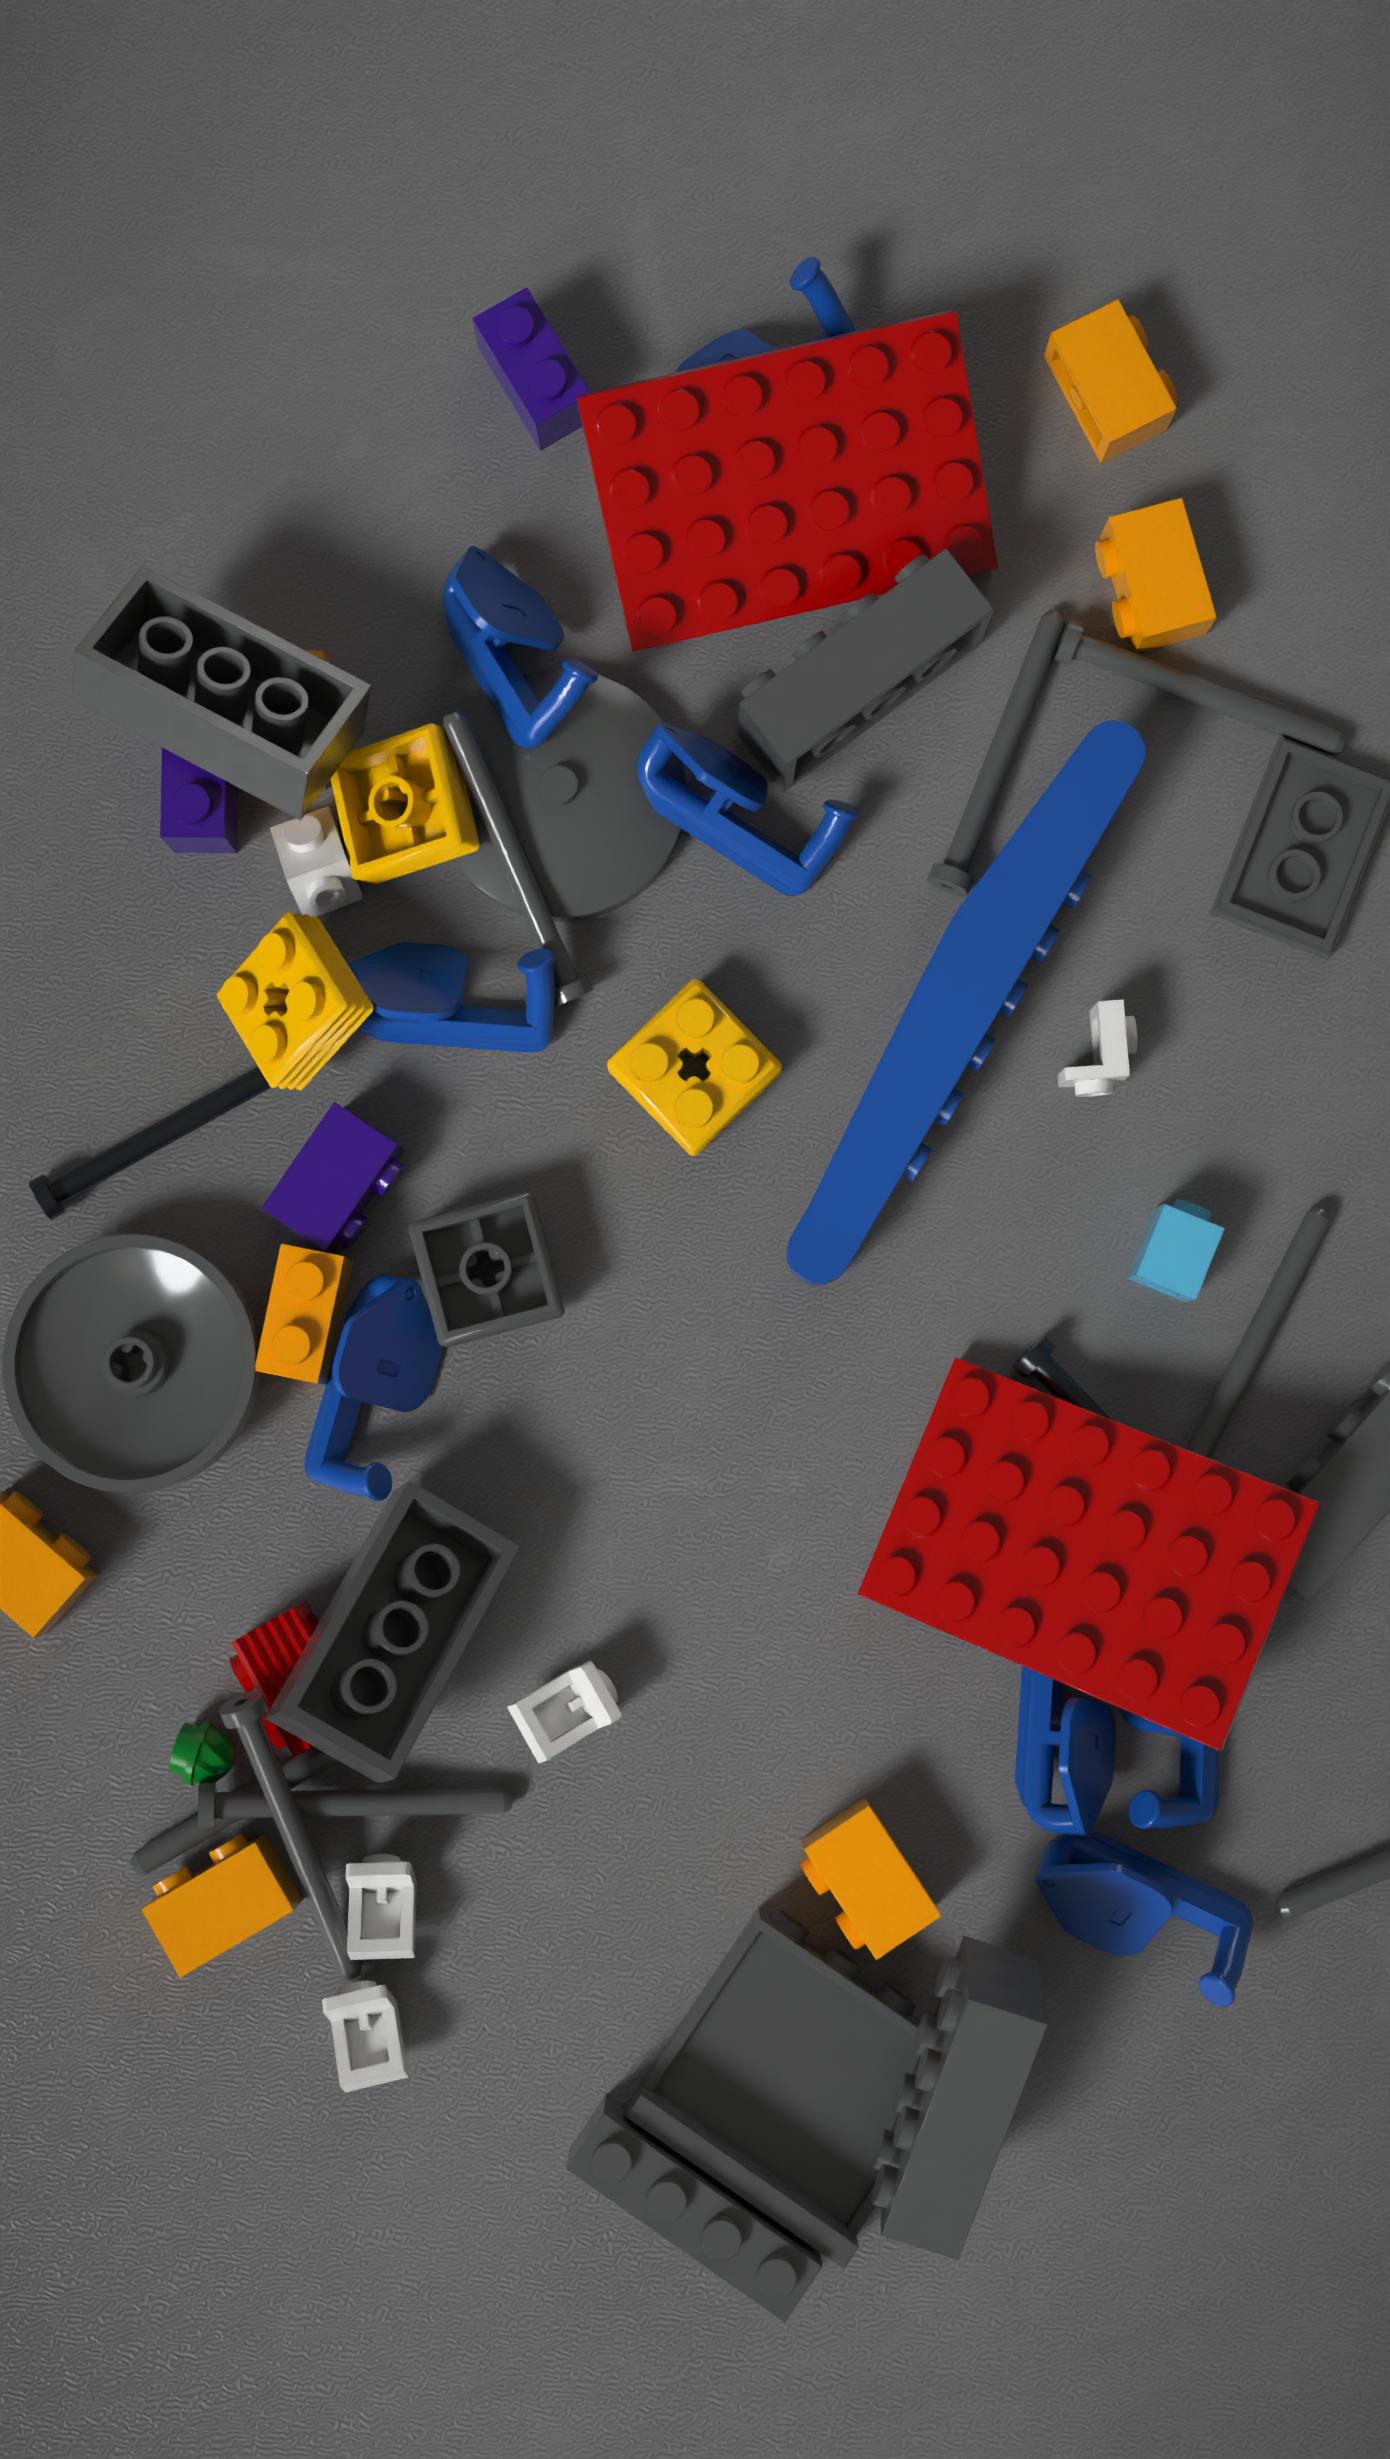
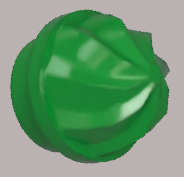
(201, 1754)

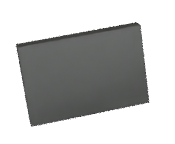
(1303, 848)

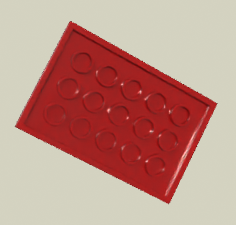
(787, 478)
(1090, 1552)

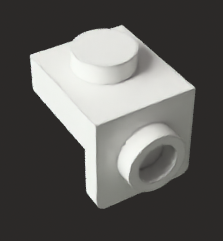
(315, 863)
(1112, 1041)
(566, 1710)
(381, 1908)
(366, 2035)

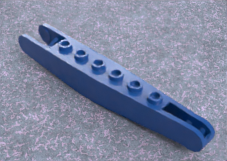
(960, 995)

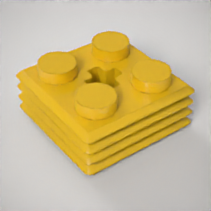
(378, 781)
(294, 1001)
(694, 1025)

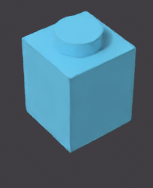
(1176, 1250)

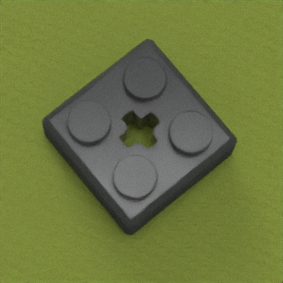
(451, 1246)

